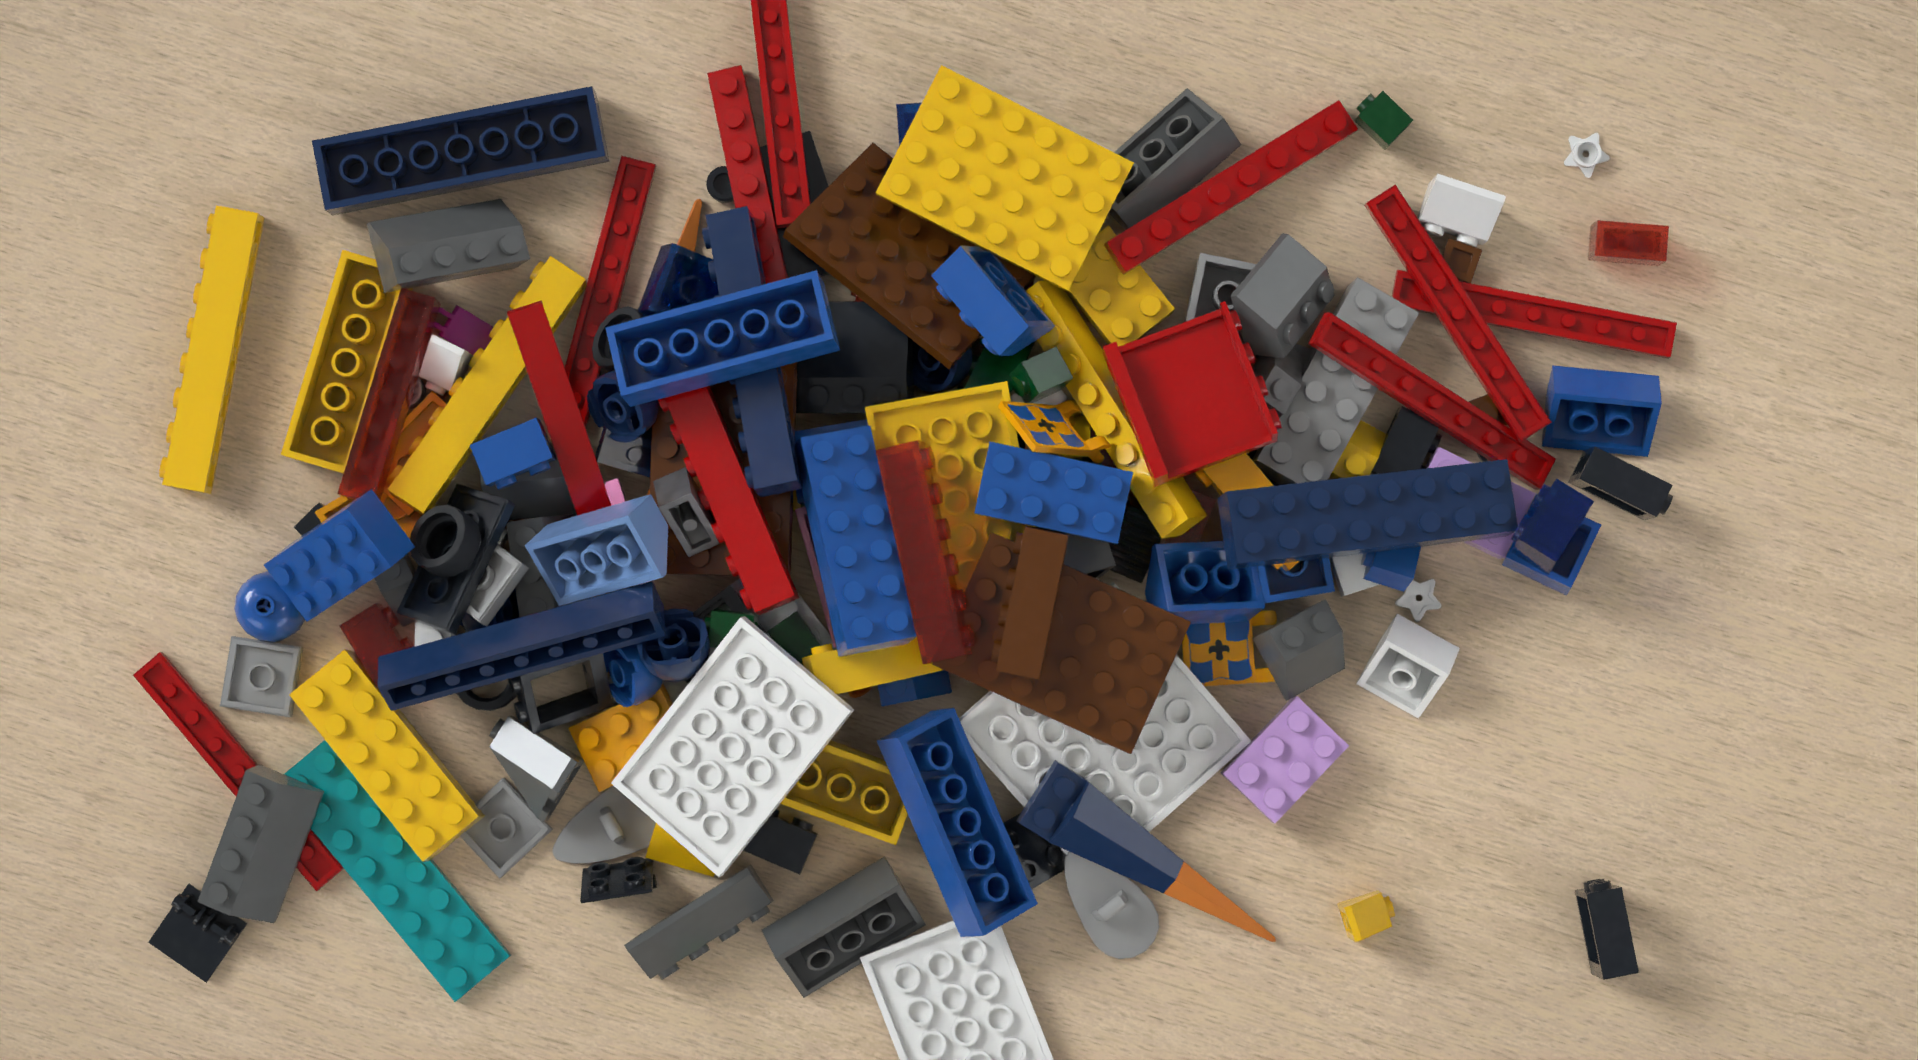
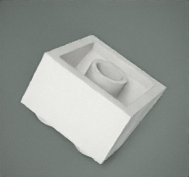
(1459, 210)
(1408, 666)

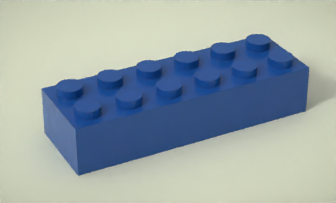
(722, 338)
(854, 541)
(957, 822)

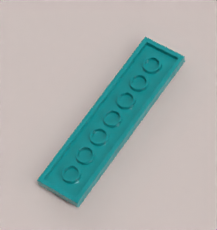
(405, 890)

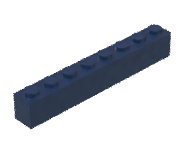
(761, 395)
(521, 646)

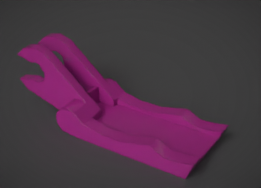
(464, 330)

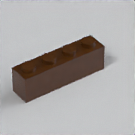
(1031, 602)

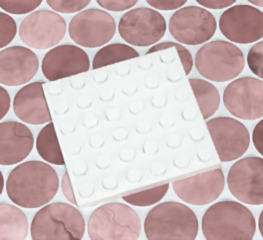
(1176, 753)

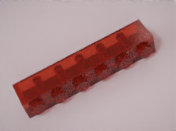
(390, 395)
(924, 552)

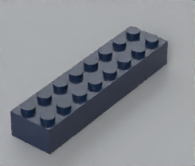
(460, 151)
(1367, 514)

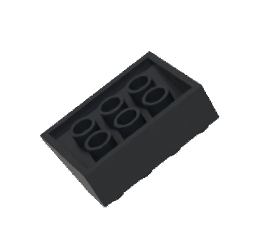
(866, 371)

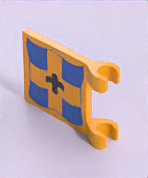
(1051, 429)
(1225, 651)

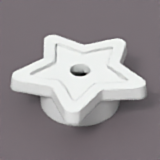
(1590, 145)
(1428, 601)

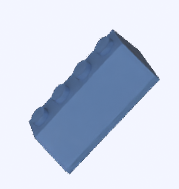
(602, 550)

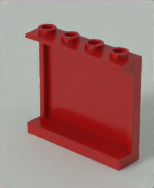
(1192, 395)

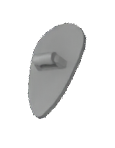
(604, 830)
(1111, 908)

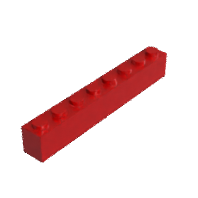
(734, 505)

